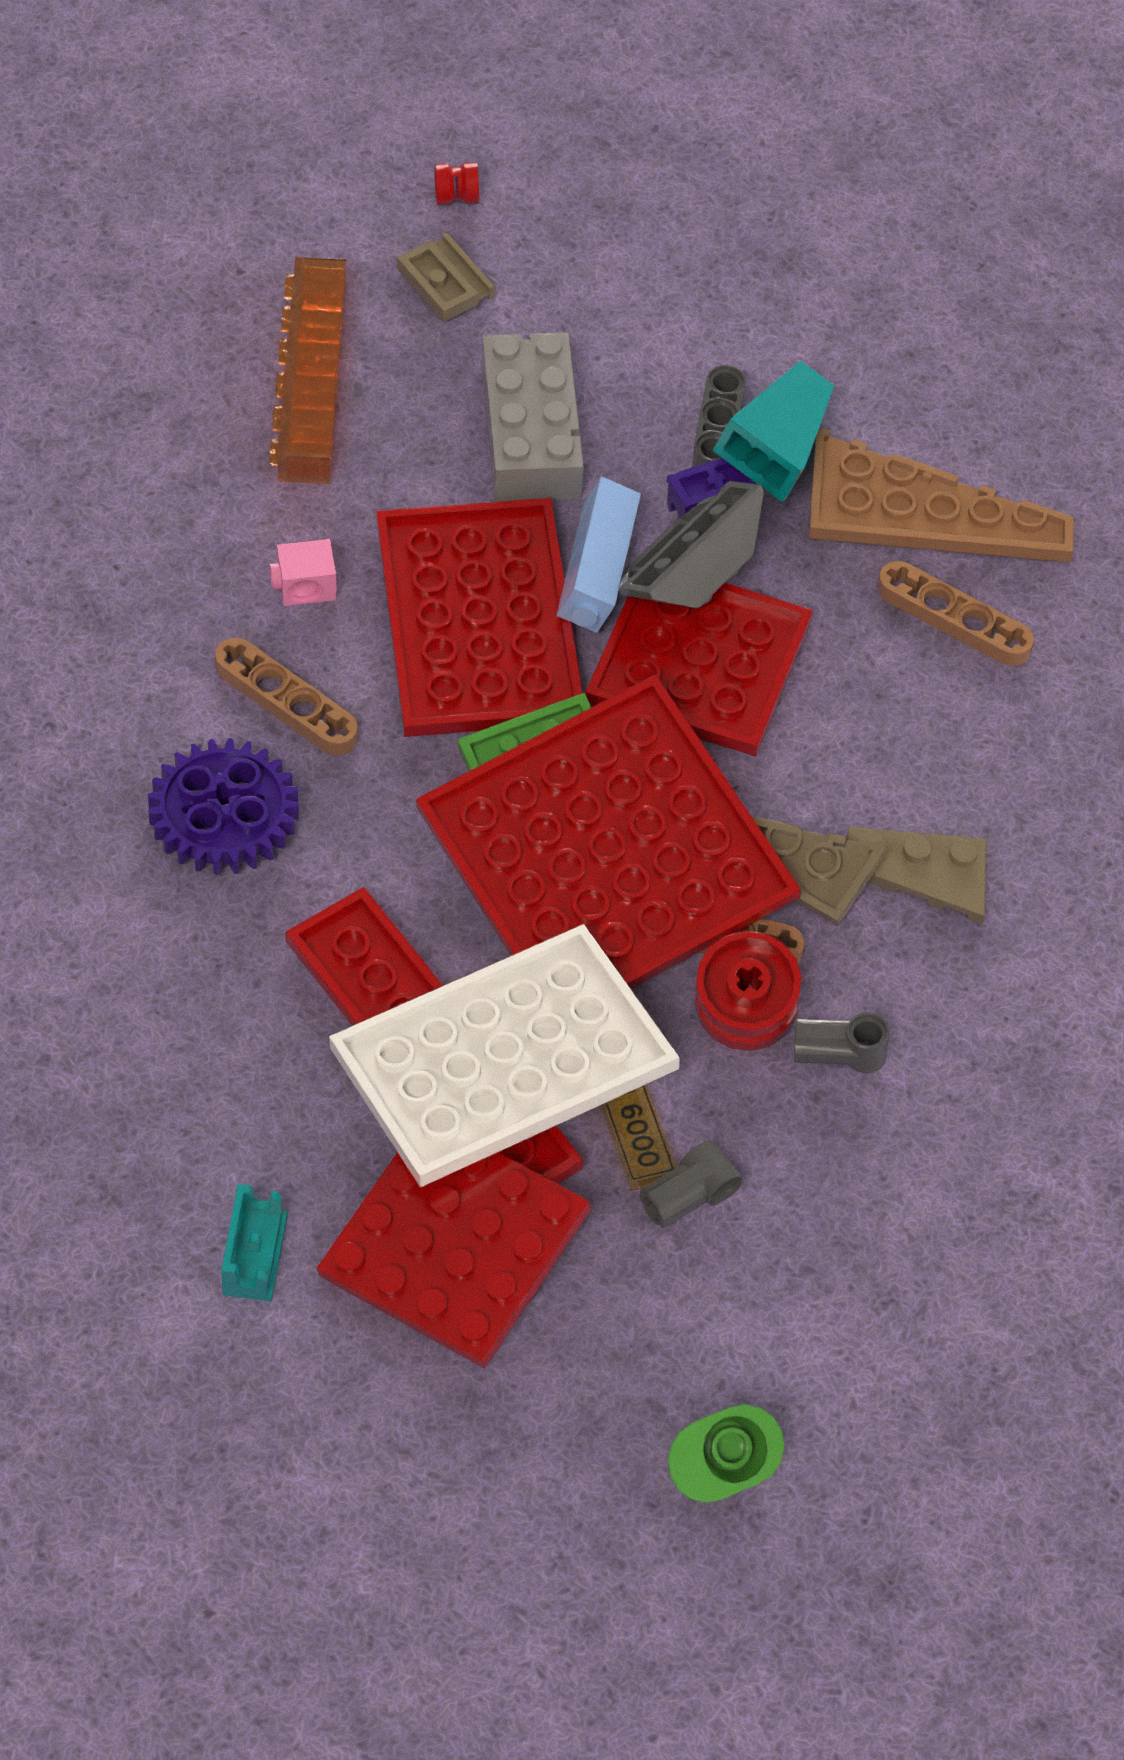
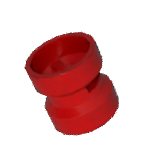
(466, 183)

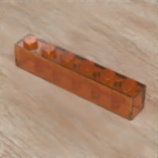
(311, 371)

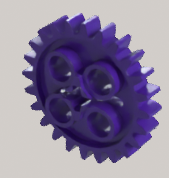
(223, 806)

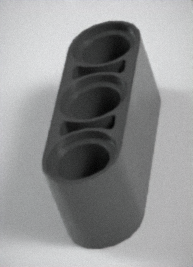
(720, 402)

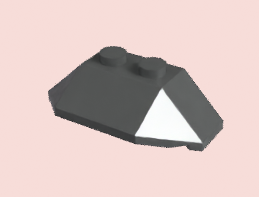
(698, 549)

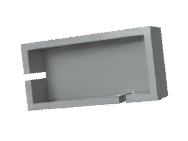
(532, 417)

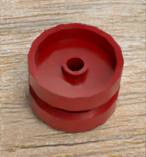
(747, 990)

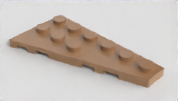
(914, 505)

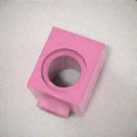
(304, 572)

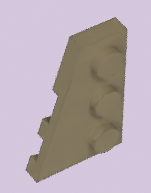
(824, 866)
(931, 866)

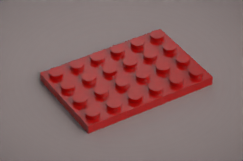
(475, 613)

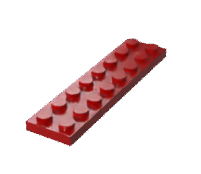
(372, 969)

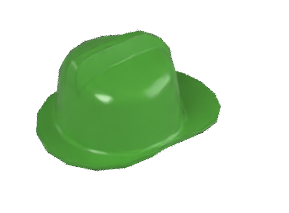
(725, 1453)

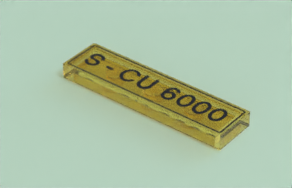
(638, 1137)

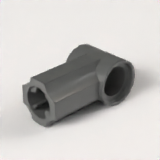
(839, 1042)
(700, 1178)

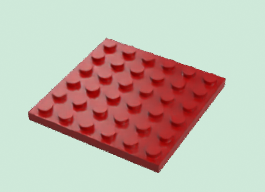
(613, 830)

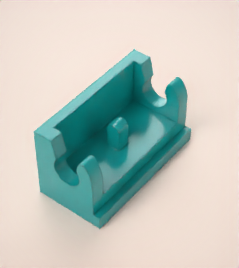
(253, 1245)

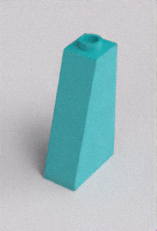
(777, 430)

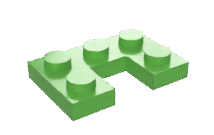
(498, 739)

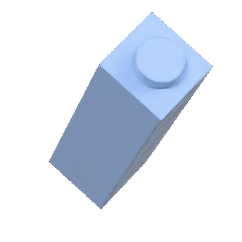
(598, 554)

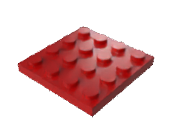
(714, 660)
(456, 1252)

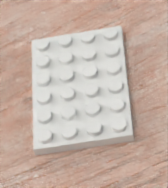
(503, 1054)

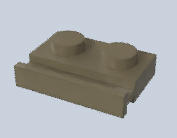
(445, 277)

